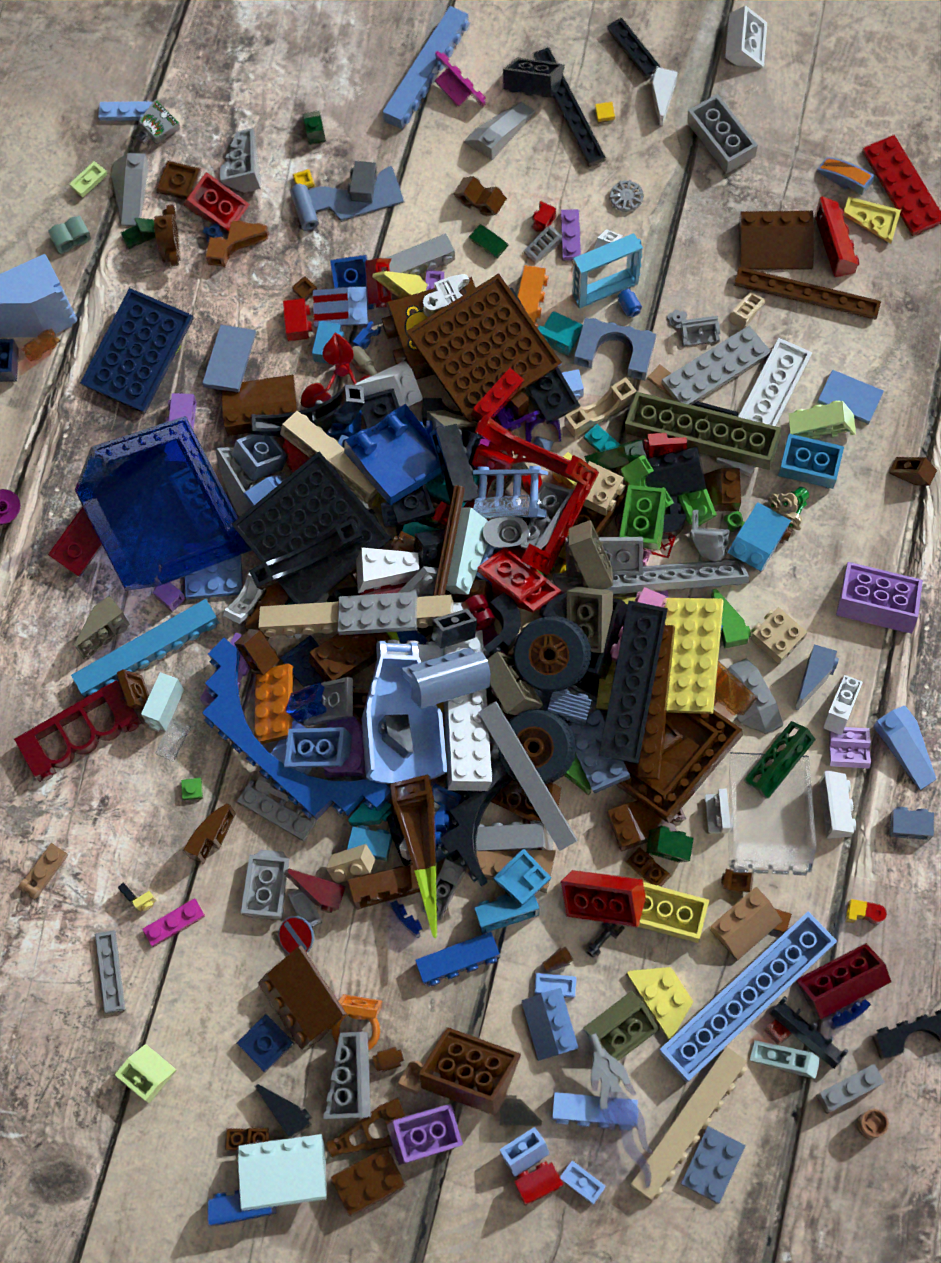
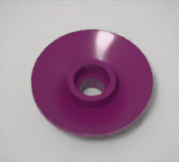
(13, 504)

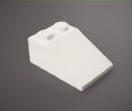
(397, 377)

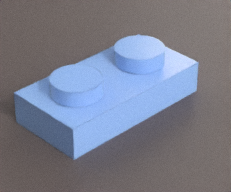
(582, 1182)

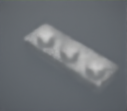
(502, 506)

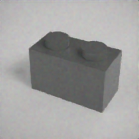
(363, 181)

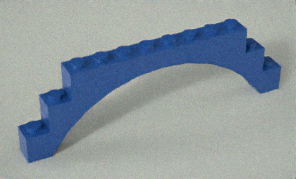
(310, 792)

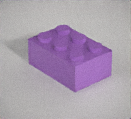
(424, 1134)

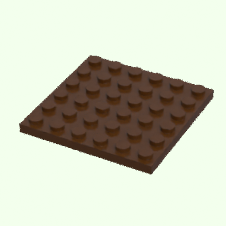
(479, 340)

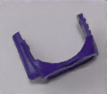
(528, 428)

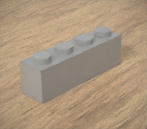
(423, 256)

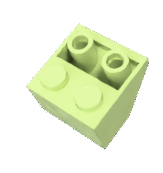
(145, 1073)

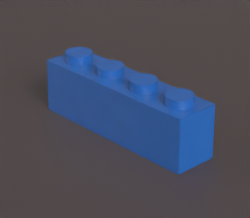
(458, 958)

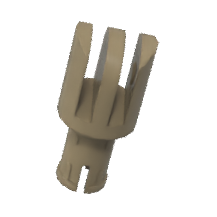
(363, 362)

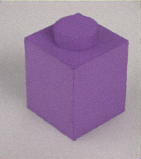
(169, 596)

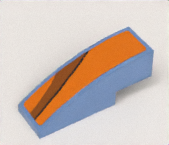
(846, 174)

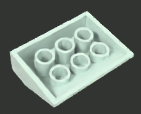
(282, 1172)

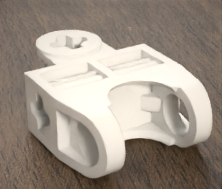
(444, 293)

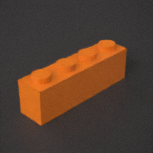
(532, 292)

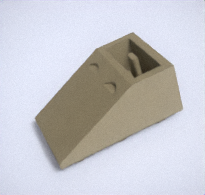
(101, 626)

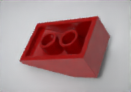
(215, 202)
(537, 599)

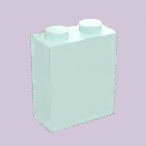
(162, 702)

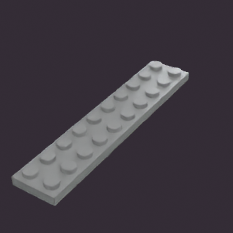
(668, 577)

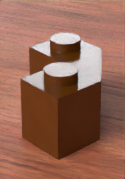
(473, 193)

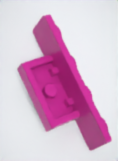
(454, 84)

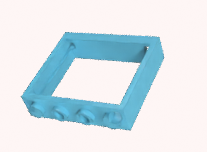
(610, 285)

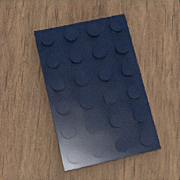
(137, 350)

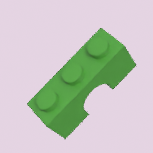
(636, 474)

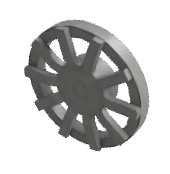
(626, 195)

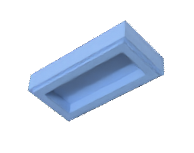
(550, 982)

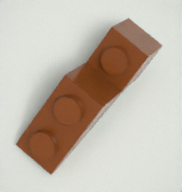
(240, 236)

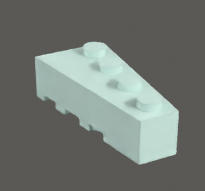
(467, 551)

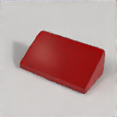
(491, 458)

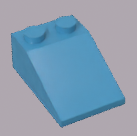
(759, 536)

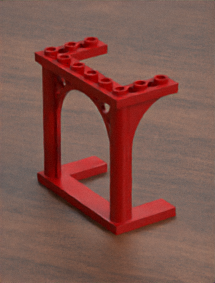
(573, 469)

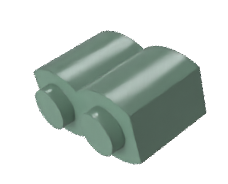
(69, 234)

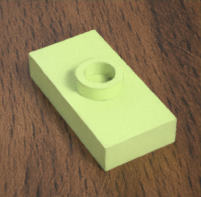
(88, 179)

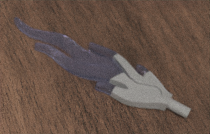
(623, 1108)

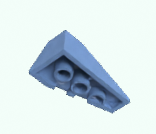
(905, 741)

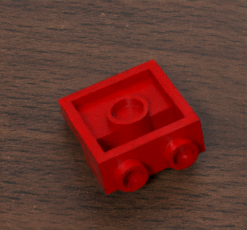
(659, 444)

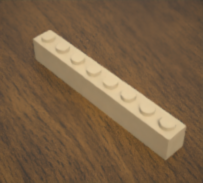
(690, 1121)

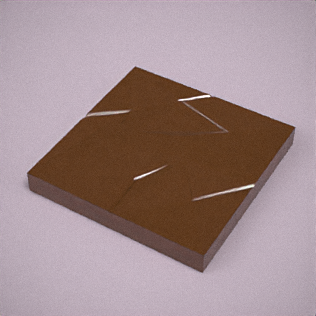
(686, 765)

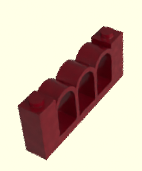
(33, 751)

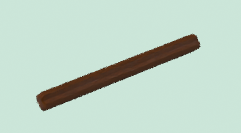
(449, 540)

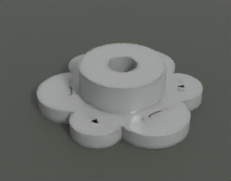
(673, 318)

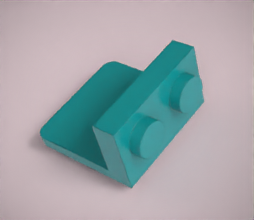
(561, 332)

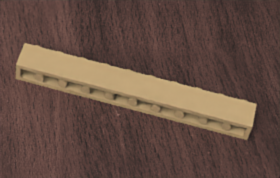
(324, 616)

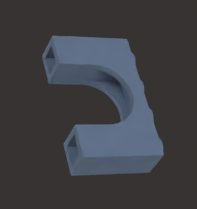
(597, 332)

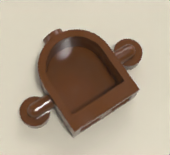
(168, 236)

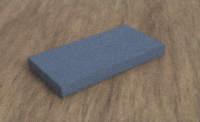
(229, 358)

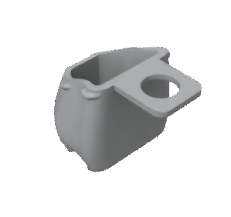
(710, 542)

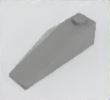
(241, 164)
(129, 183)

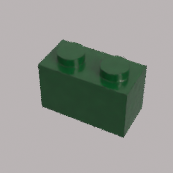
(670, 844)

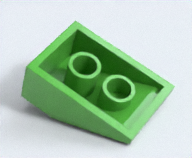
(644, 515)

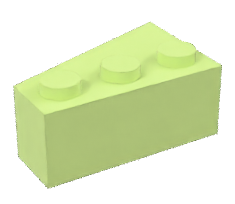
(822, 420)

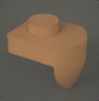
(410, 1079)

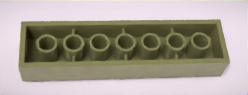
(708, 430)

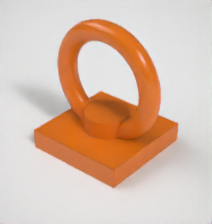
(360, 1009)

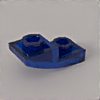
(409, 923)
(844, 1018)

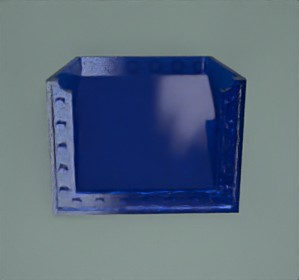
(158, 505)

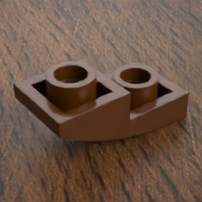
(648, 868)
(243, 1136)

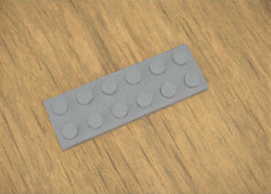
(716, 367)

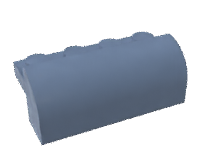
(447, 677)

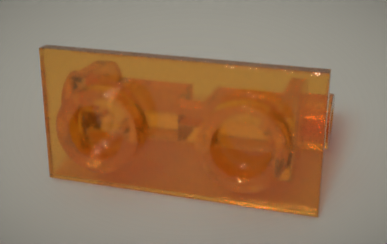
(35, 350)

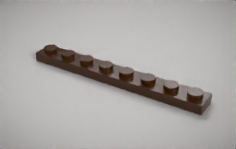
(807, 293)
(655, 725)

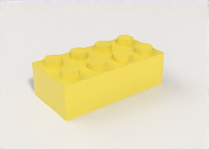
(673, 913)

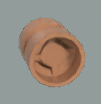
(872, 1123)

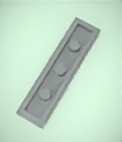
(110, 972)

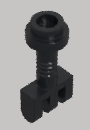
(593, 949)

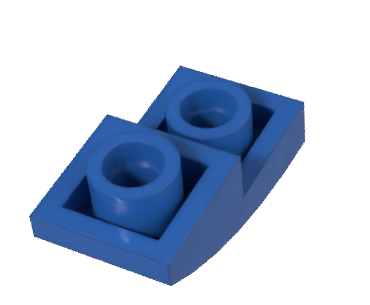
(442, 819)

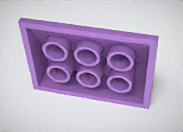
(880, 597)

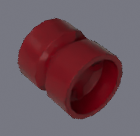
(479, 609)

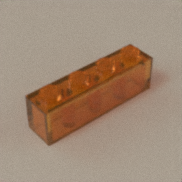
(732, 692)

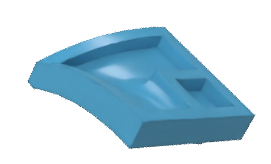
(522, 877)

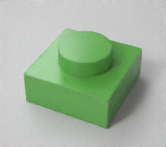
(192, 789)

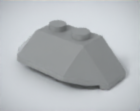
(764, 712)

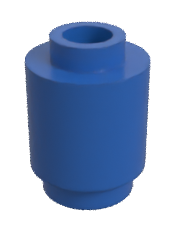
(629, 303)

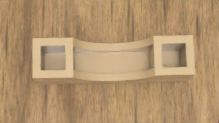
(587, 417)

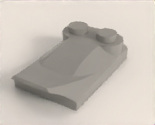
(265, 885)

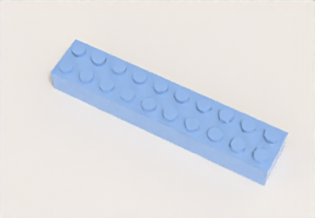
(747, 997)

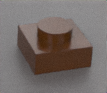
(304, 288)

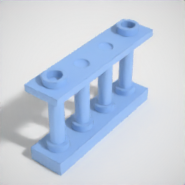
(534, 471)

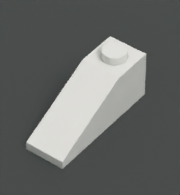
(663, 86)

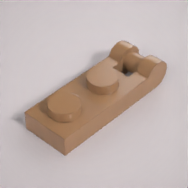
(43, 871)

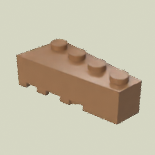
(494, 861)

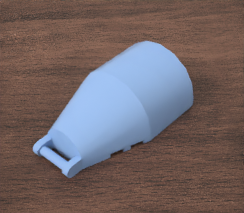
(392, 696)

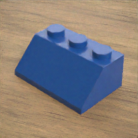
(228, 1210)

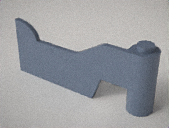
(307, 202)

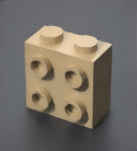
(604, 490)
(778, 635)

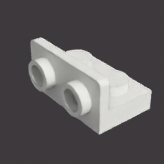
(718, 812)

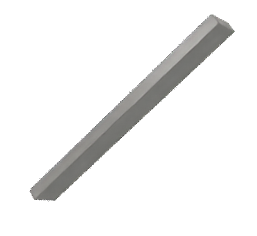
(528, 776)

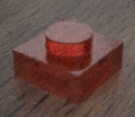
(777, 1032)

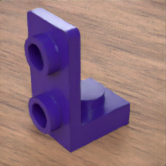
(506, 418)

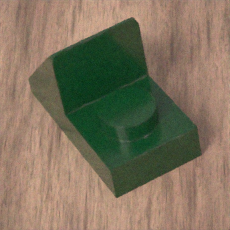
(140, 233)

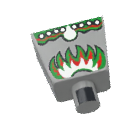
(157, 124)

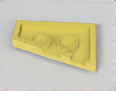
(873, 217)

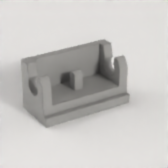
(700, 331)

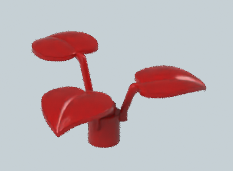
(338, 353)

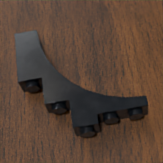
(339, 409)
(466, 817)

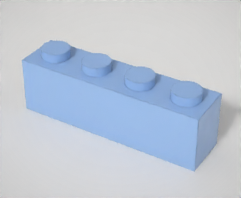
(580, 1109)

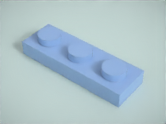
(122, 111)

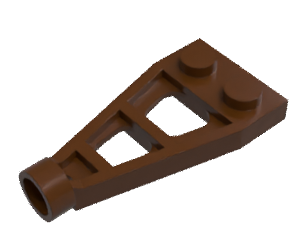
(388, 1111)

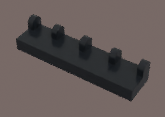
(808, 1033)

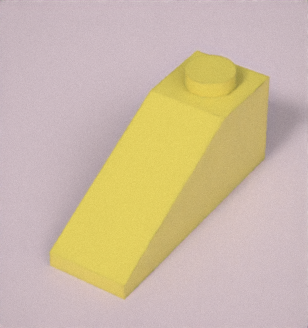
(401, 283)

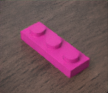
(173, 922)

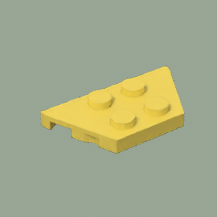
(663, 996)

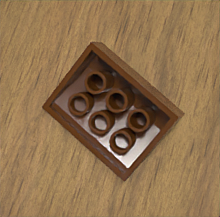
(776, 240)
(258, 397)
(301, 998)
(469, 1071)

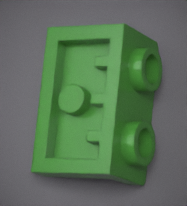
(697, 501)

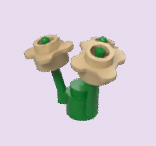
(789, 502)

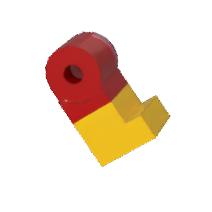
(865, 910)

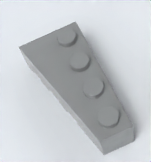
(514, 837)
(350, 1079)

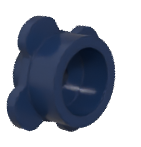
(208, 230)

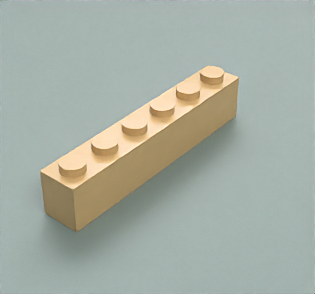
(312, 439)

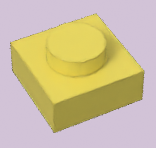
(144, 902)

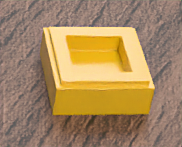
(605, 111)
(304, 178)

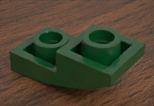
(488, 241)

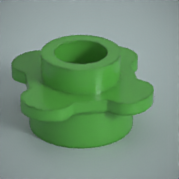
(734, 516)

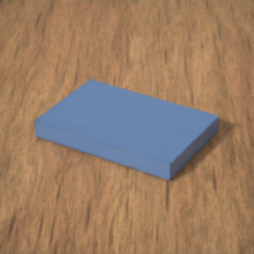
(857, 395)

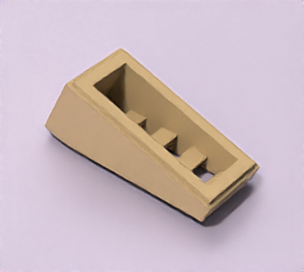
(741, 319)

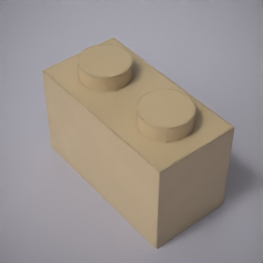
(350, 863)

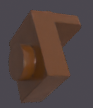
(403, 542)
(737, 881)

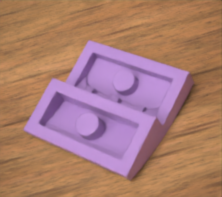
(850, 748)

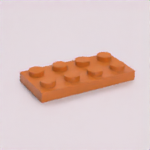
(271, 701)

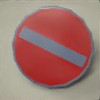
(294, 933)

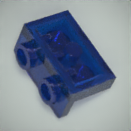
(306, 703)

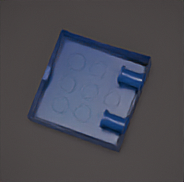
(394, 454)

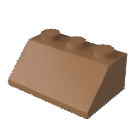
(746, 923)

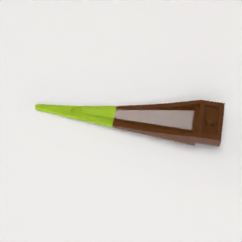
(416, 815)

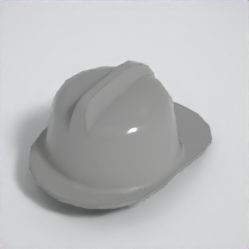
(505, 532)

